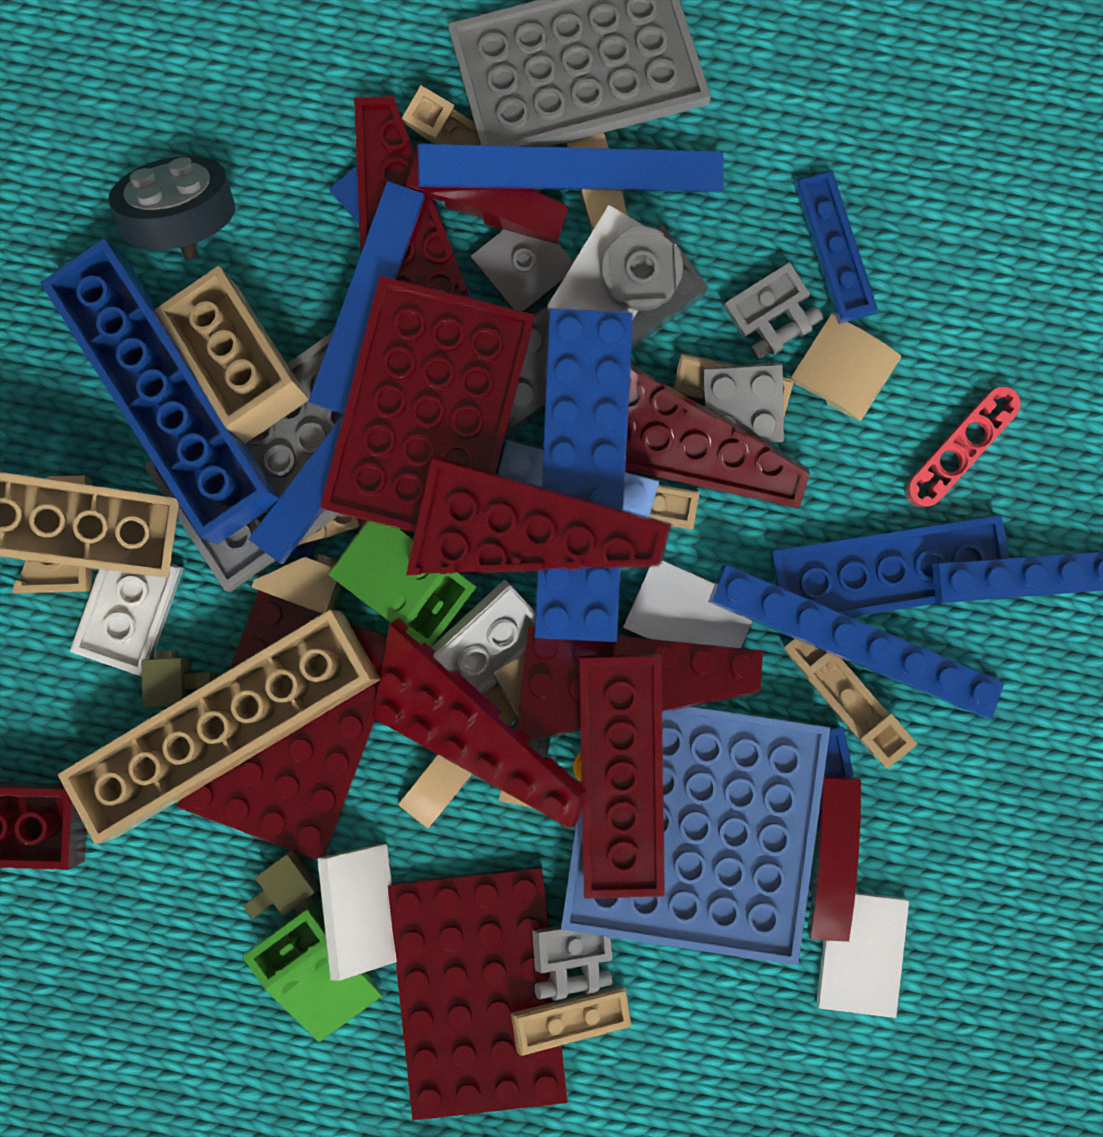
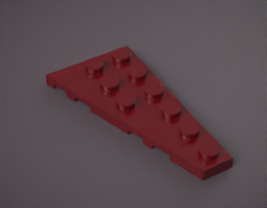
(694, 446)
(689, 677)

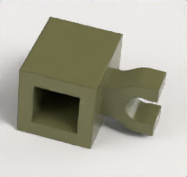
(170, 679)
(286, 885)

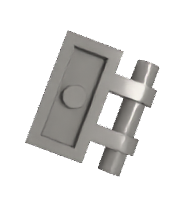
(766, 301)
(562, 949)

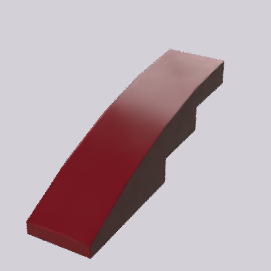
(508, 209)
(835, 859)

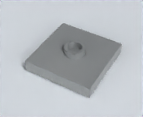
(522, 267)

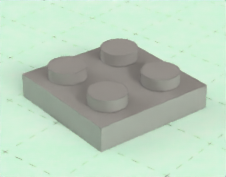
(748, 397)

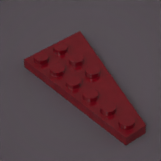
(385, 156)
(508, 525)
(465, 728)

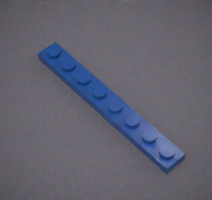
(855, 641)

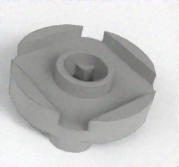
(658, 253)

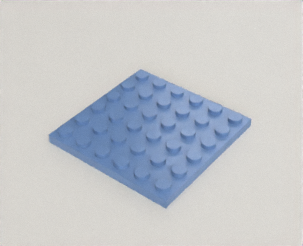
(735, 840)

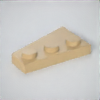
(53, 577)

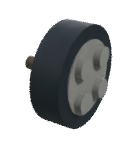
(172, 204)

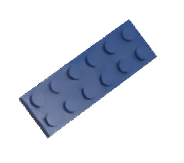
(886, 568)

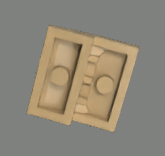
(846, 367)

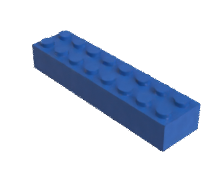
(158, 394)
(585, 459)

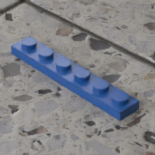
(1018, 577)

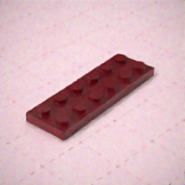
(622, 775)

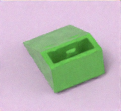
(376, 571)
(296, 973)

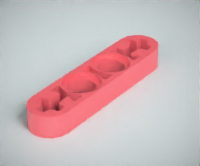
(962, 447)

